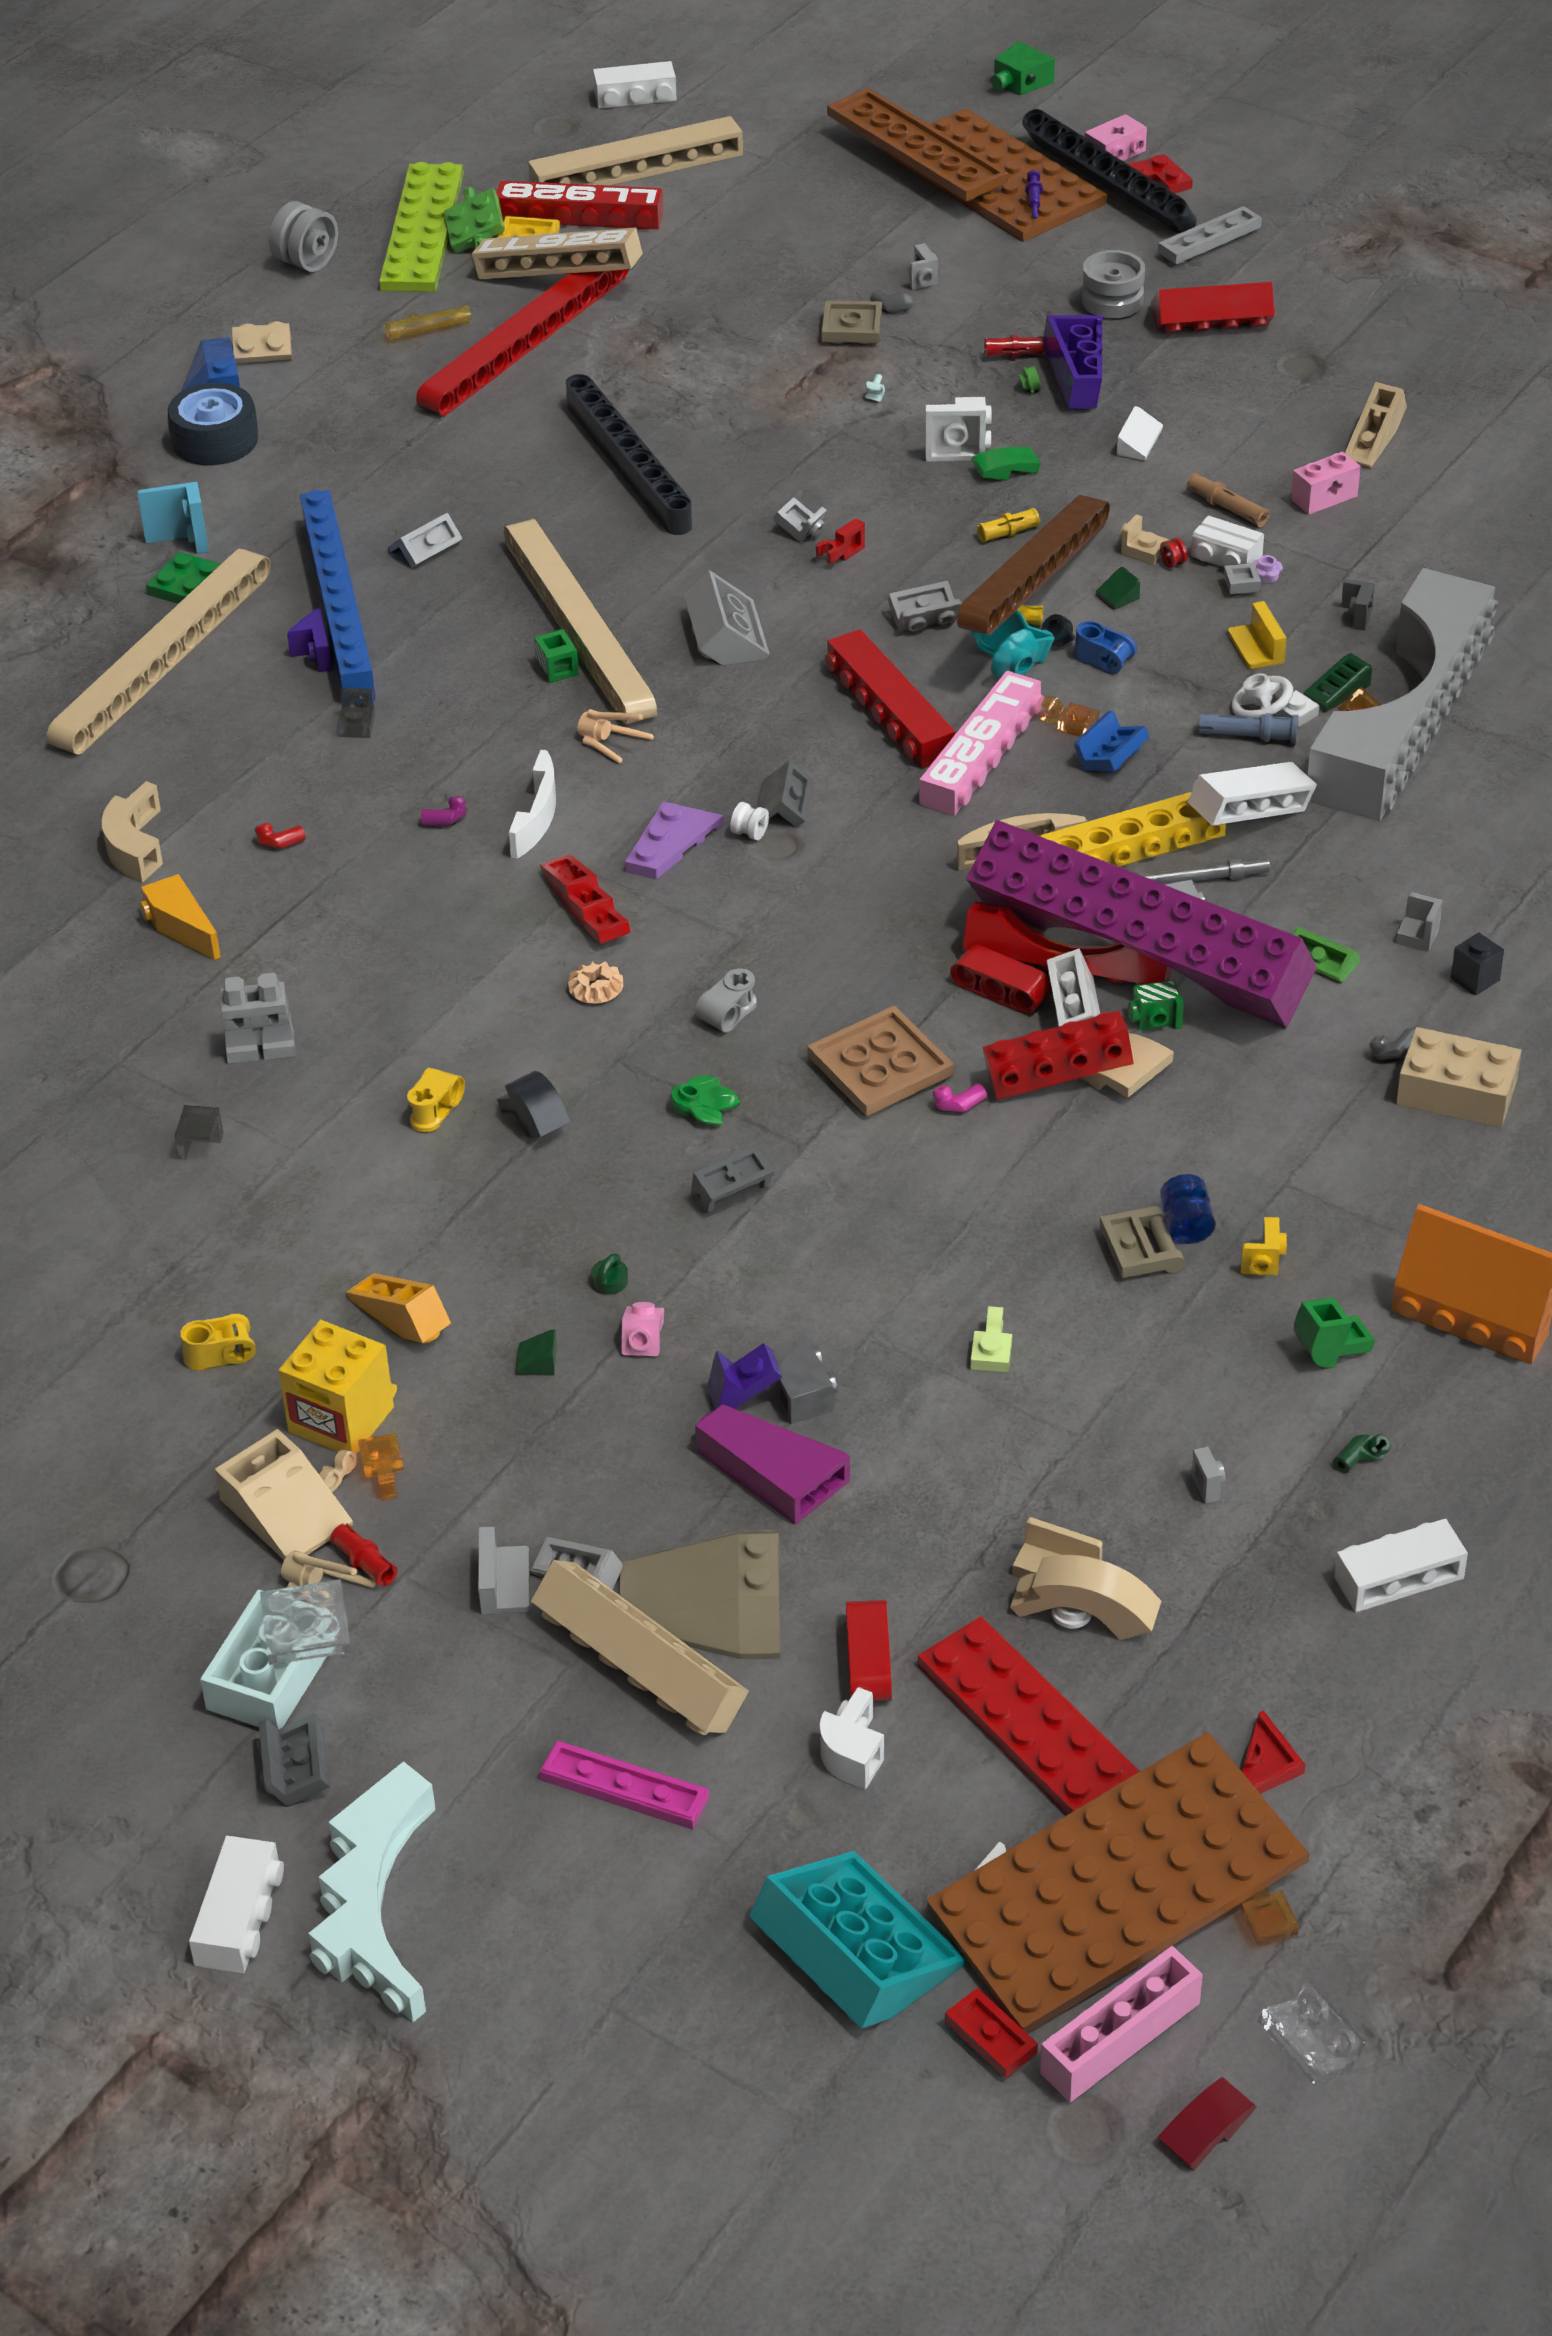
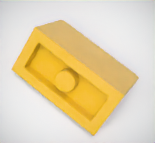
(1261, 641)

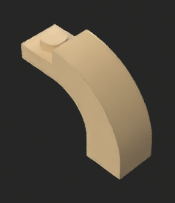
(127, 848)
(1091, 1586)

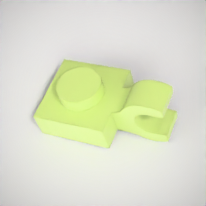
(992, 1348)

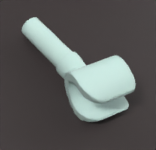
(876, 389)

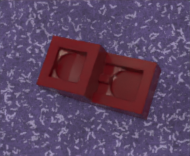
(1205, 2121)

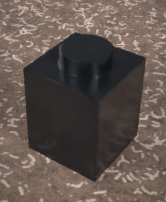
(1477, 963)

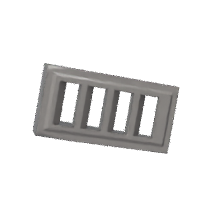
(602, 1565)

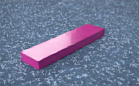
(624, 1784)

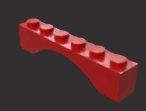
(1005, 933)

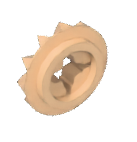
(600, 991)

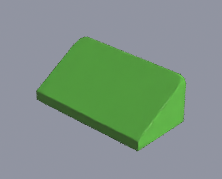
(1330, 958)

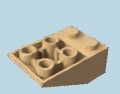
(280, 1496)

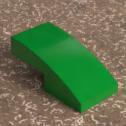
(1001, 461)

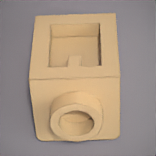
(1139, 543)

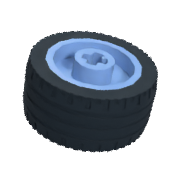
(212, 424)

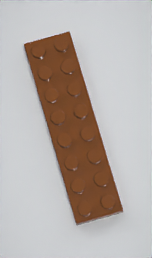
(917, 144)

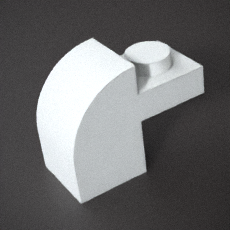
(847, 1745)

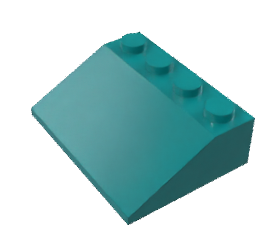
(854, 1936)

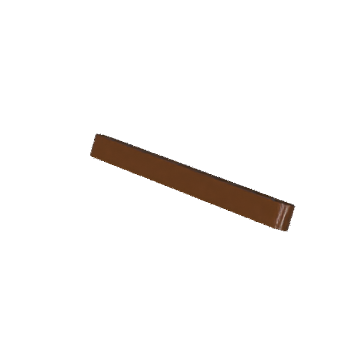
(1033, 565)

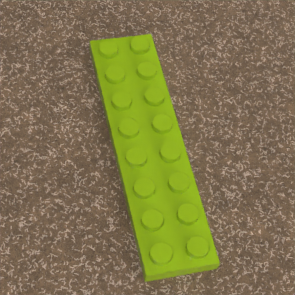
(421, 228)

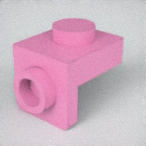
(642, 1329)

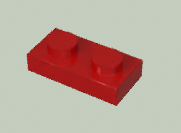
(991, 2033)

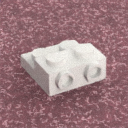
(957, 429)

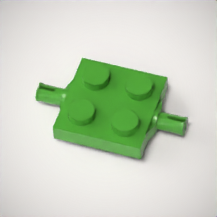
(474, 219)

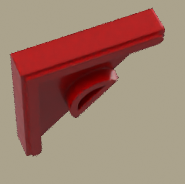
(1270, 1757)

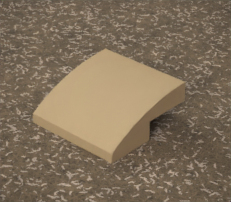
(1148, 1060)

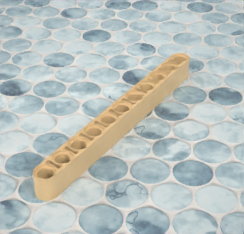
(579, 620)
(158, 652)

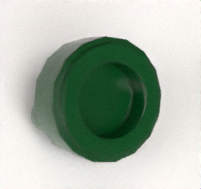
(610, 1275)

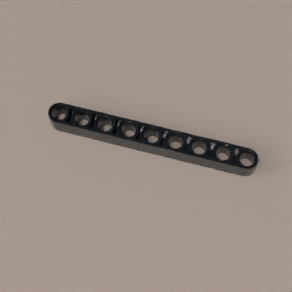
(1109, 171)
(629, 454)

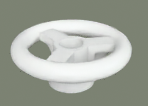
(1259, 691)

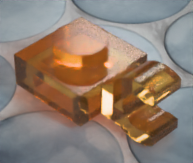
(1072, 720)
(381, 1458)
(1269, 1917)

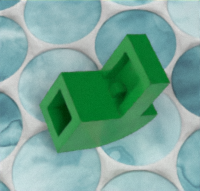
(1329, 1332)

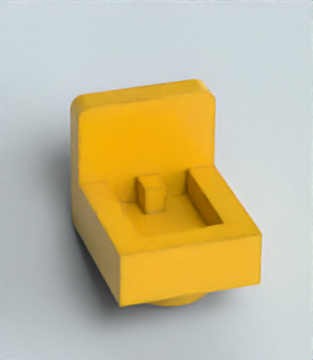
(1264, 1257)

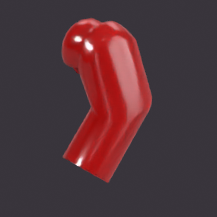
(281, 839)

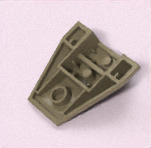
(713, 1592)

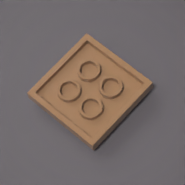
(880, 1060)

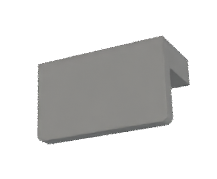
(428, 540)
(502, 1575)

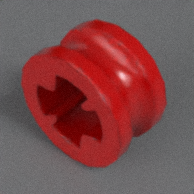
(1173, 552)

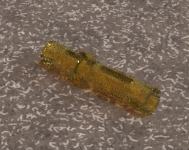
(396, 328)

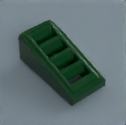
(1346, 675)

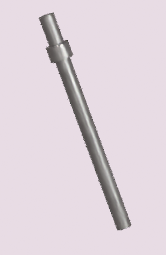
(1233, 869)

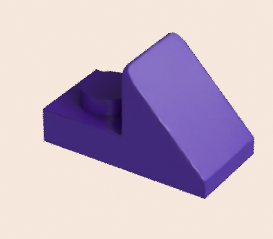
(310, 639)
(739, 1381)

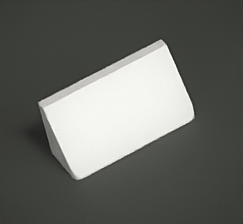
(1138, 435)

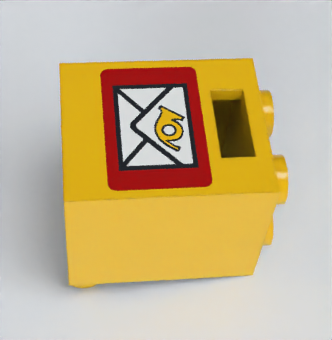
(336, 1387)

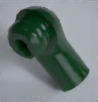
(1362, 1449)

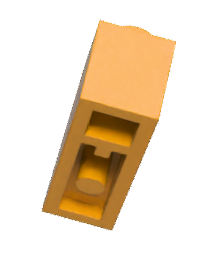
(178, 915)
(402, 1306)

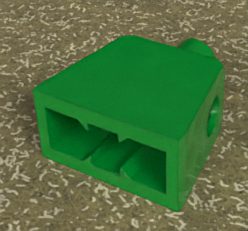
(1022, 69)

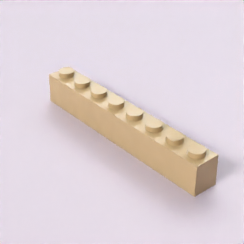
(642, 155)

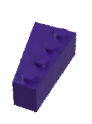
(1075, 355)

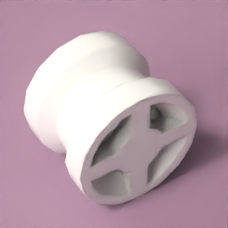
(749, 821)

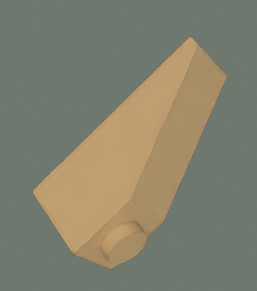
(1376, 424)

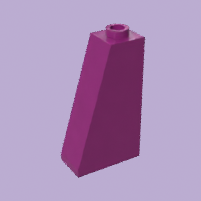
(772, 1462)

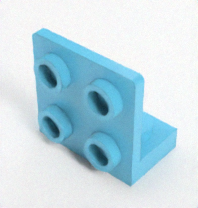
(173, 514)

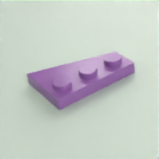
(668, 836)

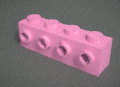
(1120, 2023)

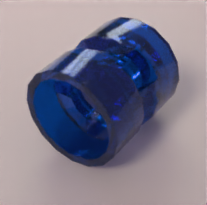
(1187, 1209)

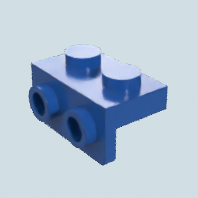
(1108, 745)

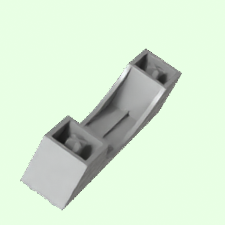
(1370, 751)

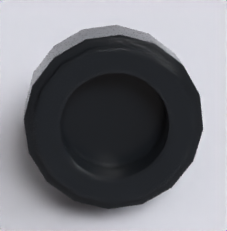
(1060, 628)

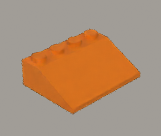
(1475, 1284)

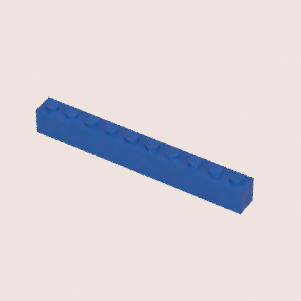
(336, 591)

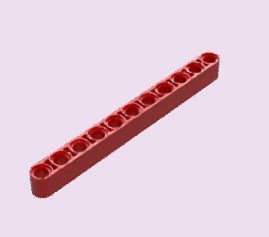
(514, 339)

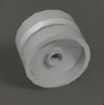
(303, 236)
(1113, 284)

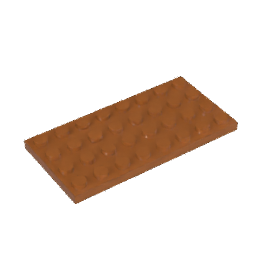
(1007, 206)
(1116, 1882)

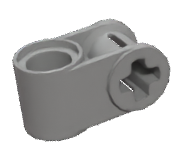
(728, 1000)

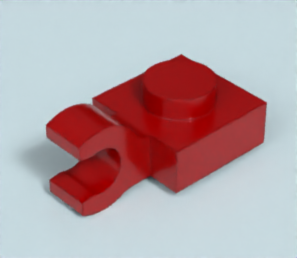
(847, 542)

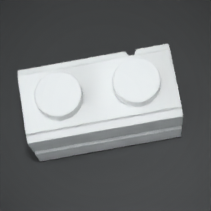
(1226, 543)

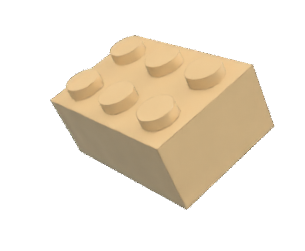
(1459, 1077)

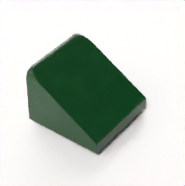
(1120, 588)
(538, 1354)

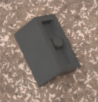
(787, 793)

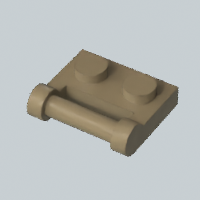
(1132, 1247)

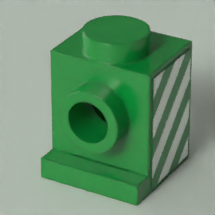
(556, 655)
(1156, 1005)

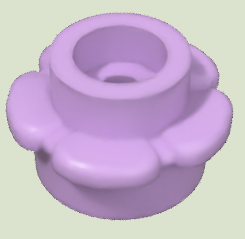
(1268, 568)

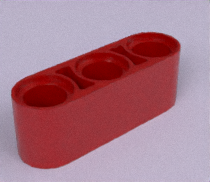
(1001, 979)
(869, 1648)

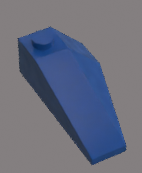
(213, 363)

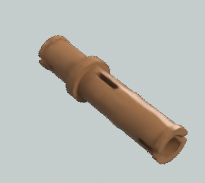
(1218, 494)

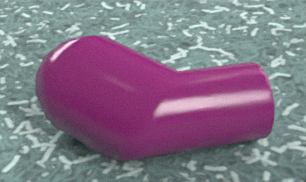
(445, 817)

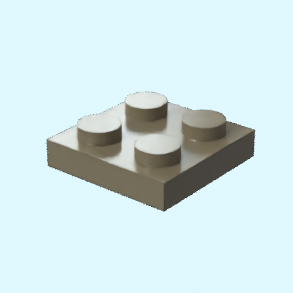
(852, 321)

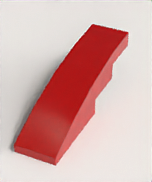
(584, 898)

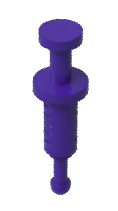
(1034, 190)

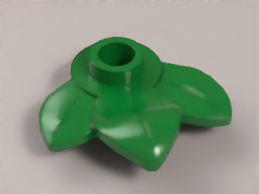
(703, 1099)

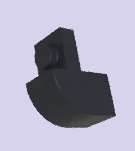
(535, 1104)

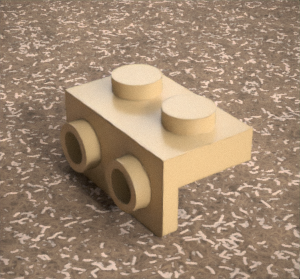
(262, 342)

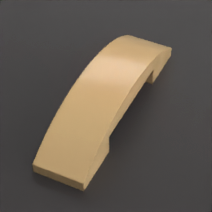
(1039, 824)

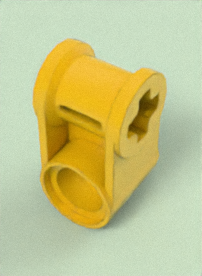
(434, 1098)
(213, 1342)

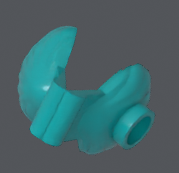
(1015, 646)

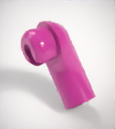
(958, 1102)

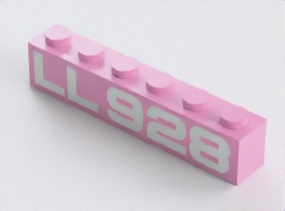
(980, 743)

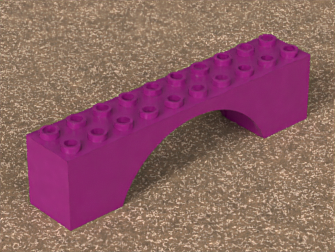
(1217, 948)

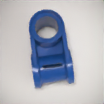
(1100, 647)

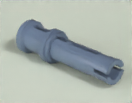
(1265, 727)

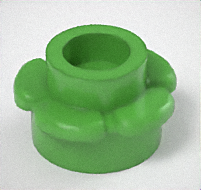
(1030, 379)

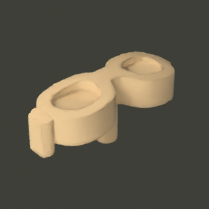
(344, 1463)

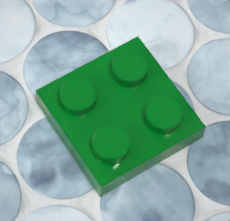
(180, 577)

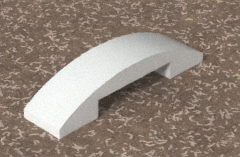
(530, 827)

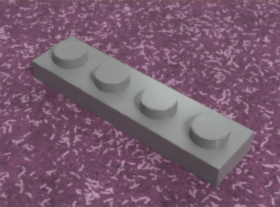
(1209, 235)

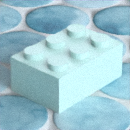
(242, 1681)

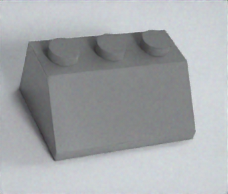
(725, 622)

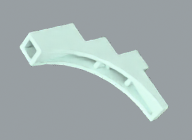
(352, 1890)

